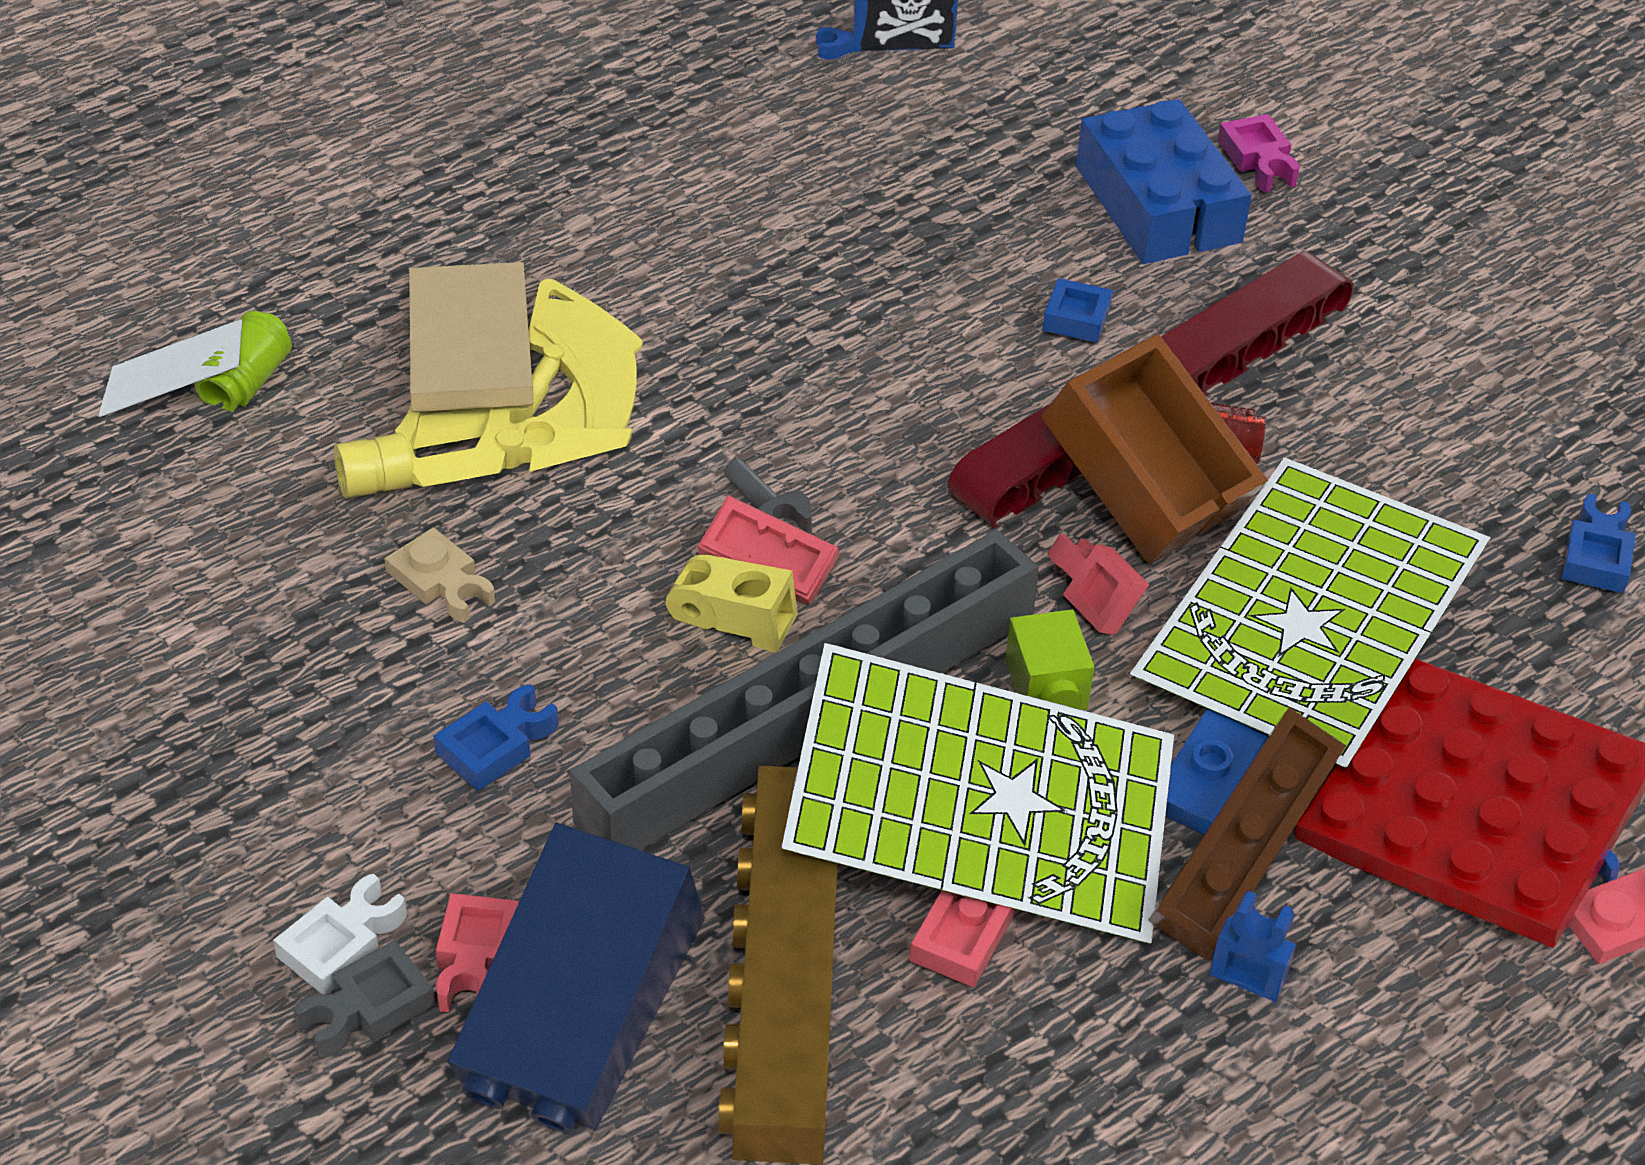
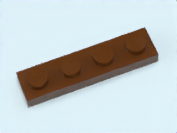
(1247, 832)

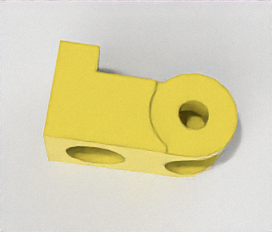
(735, 599)

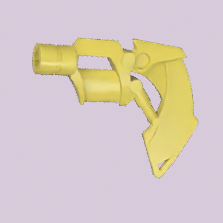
(589, 420)

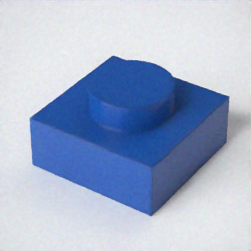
(1077, 310)

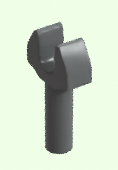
(791, 505)

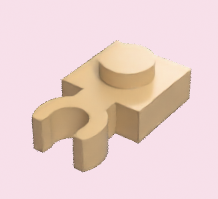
(436, 568)

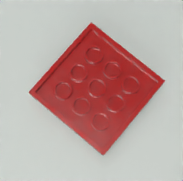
(1480, 801)

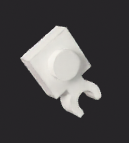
(337, 936)

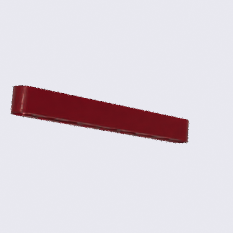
(1212, 347)

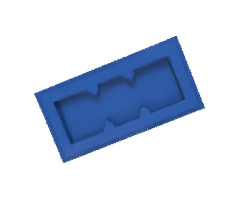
(1209, 768)

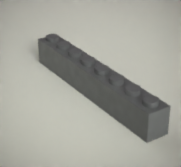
(762, 715)

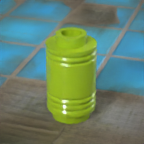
(262, 349)

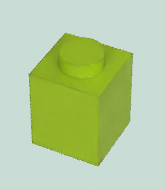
(1050, 658)

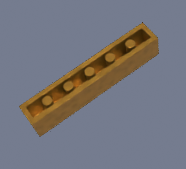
(781, 988)

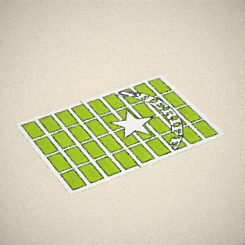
(1312, 606)
(982, 793)

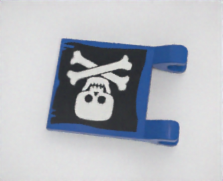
(892, 26)

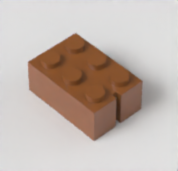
(1153, 448)

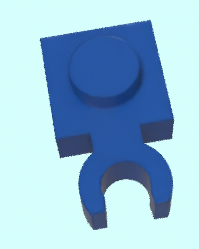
(1599, 548)
(493, 742)
(1254, 950)

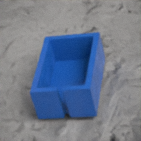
(1153, 173)

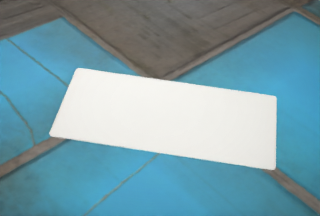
(171, 367)

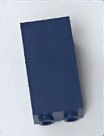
(577, 979)

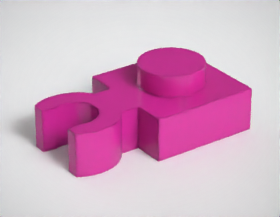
(1259, 146)

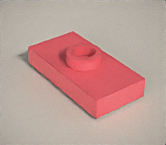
(759, 538)

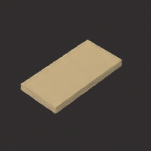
(469, 337)

